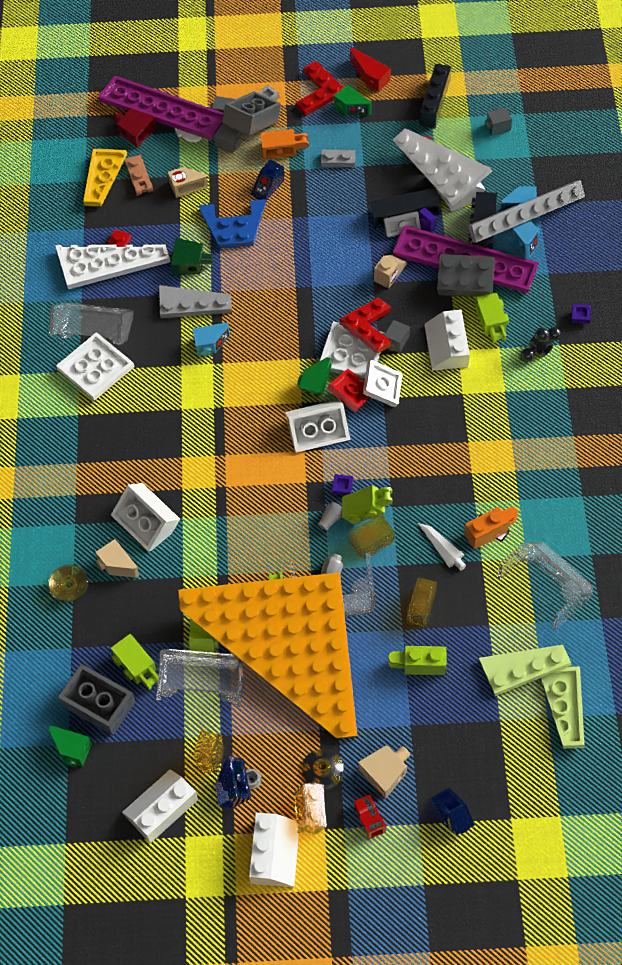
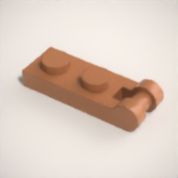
(138, 175)

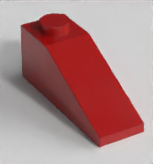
(371, 71)

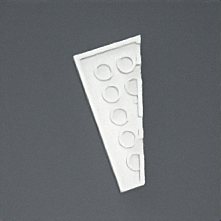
(446, 169)
(102, 262)

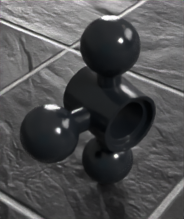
(541, 343)

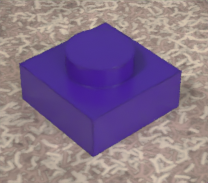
(427, 220)
(581, 314)
(342, 484)

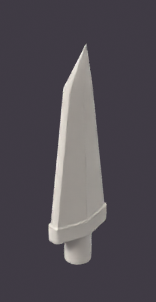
(448, 552)

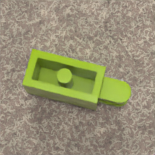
(491, 316)
(365, 504)
(420, 660)
(135, 661)

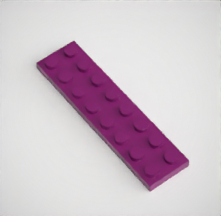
(165, 107)
(426, 248)

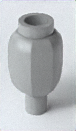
(332, 564)

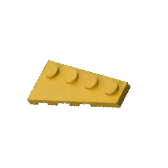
(102, 173)

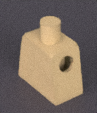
(385, 768)

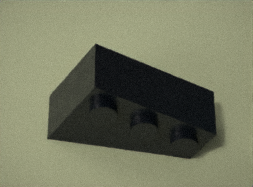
(484, 207)

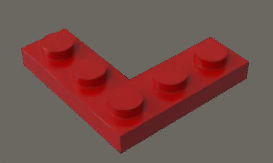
(324, 95)
(359, 324)

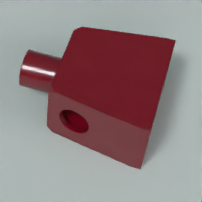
(135, 126)

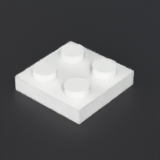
(382, 383)

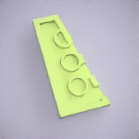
(521, 667)
(565, 701)

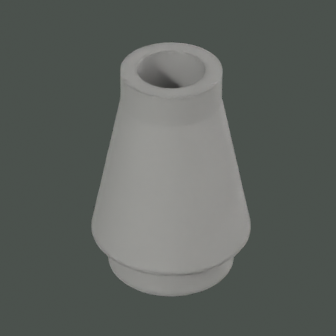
(330, 516)

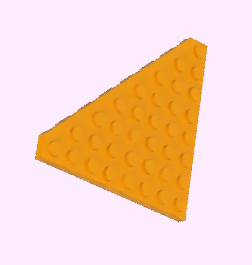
(289, 636)

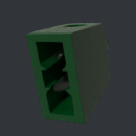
(188, 257)

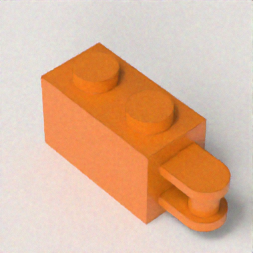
(282, 143)
(489, 526)

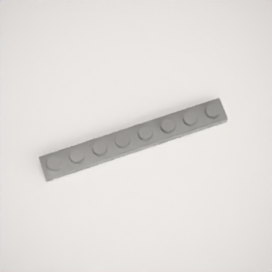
(526, 211)

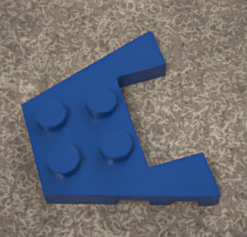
(235, 230)

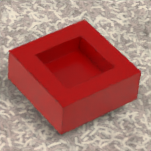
(119, 238)

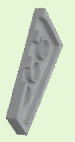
(190, 302)

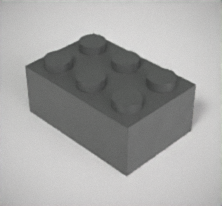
(251, 113)
(465, 275)
(97, 699)

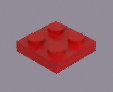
(349, 390)

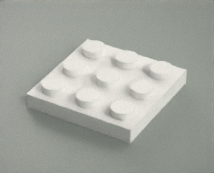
(347, 351)
(95, 366)

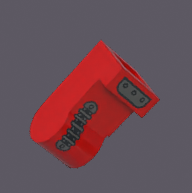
(369, 817)

